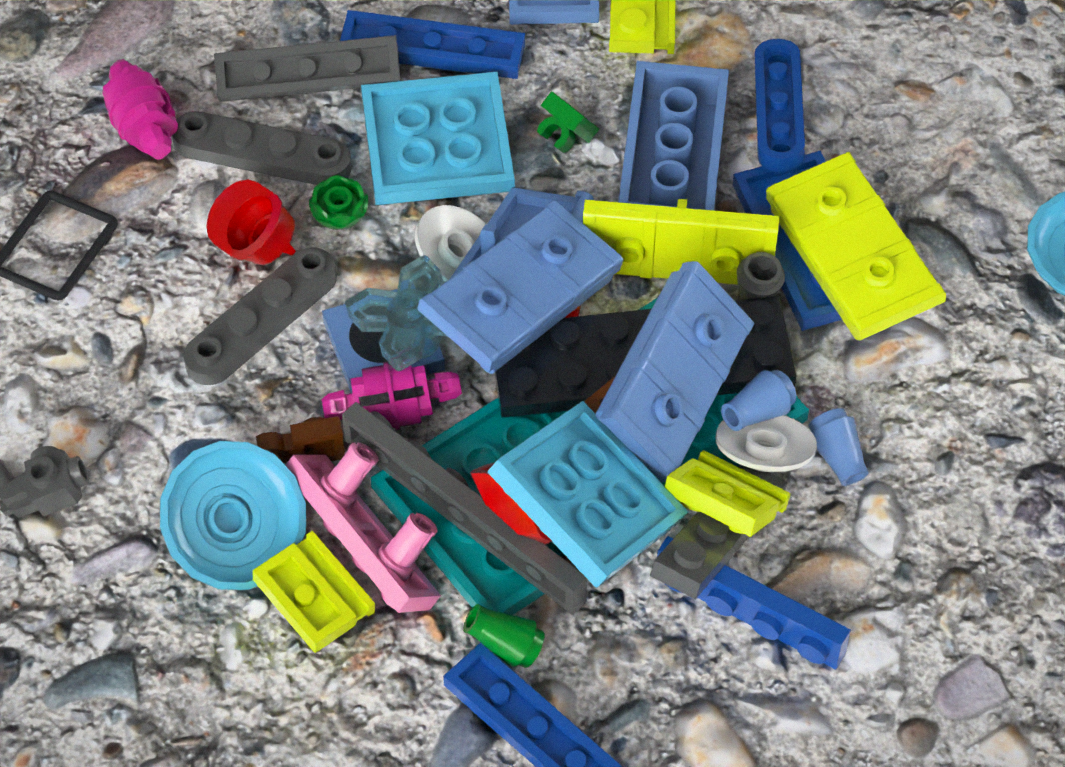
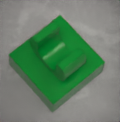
(568, 120)

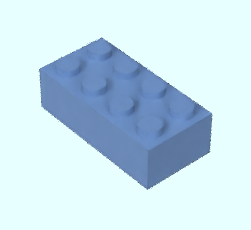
(674, 135)

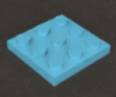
(437, 138)
(588, 493)

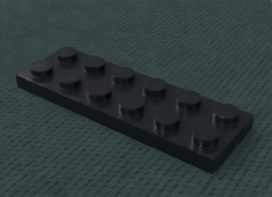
(588, 351)

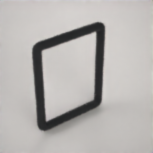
(83, 264)

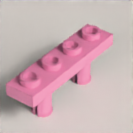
(373, 549)

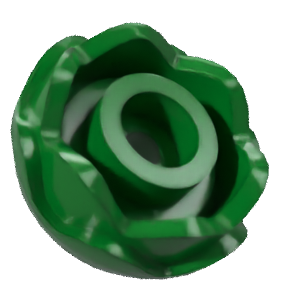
(334, 191)

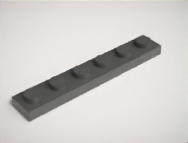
(452, 498)

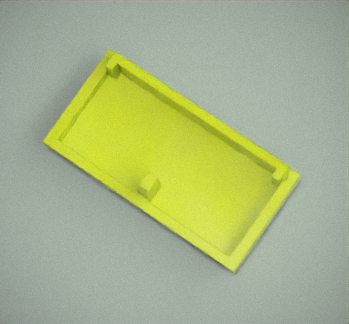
(663, 238)
(853, 246)

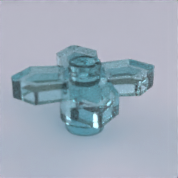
(407, 331)

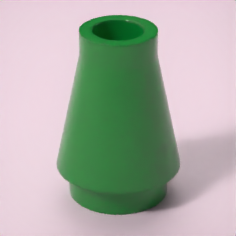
(506, 635)

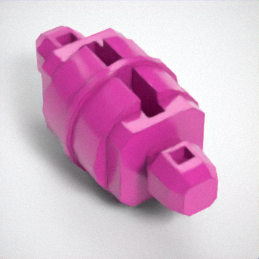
(140, 109)
(386, 379)

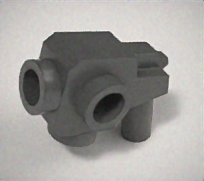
(47, 485)

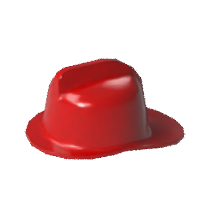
(251, 223)

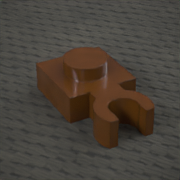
(310, 437)

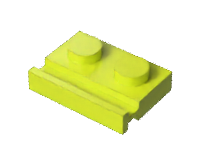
(642, 26)
(726, 493)
(313, 591)

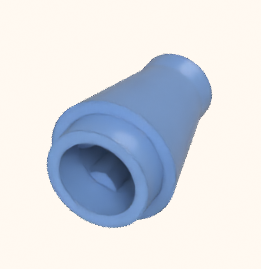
(762, 399)
(840, 445)

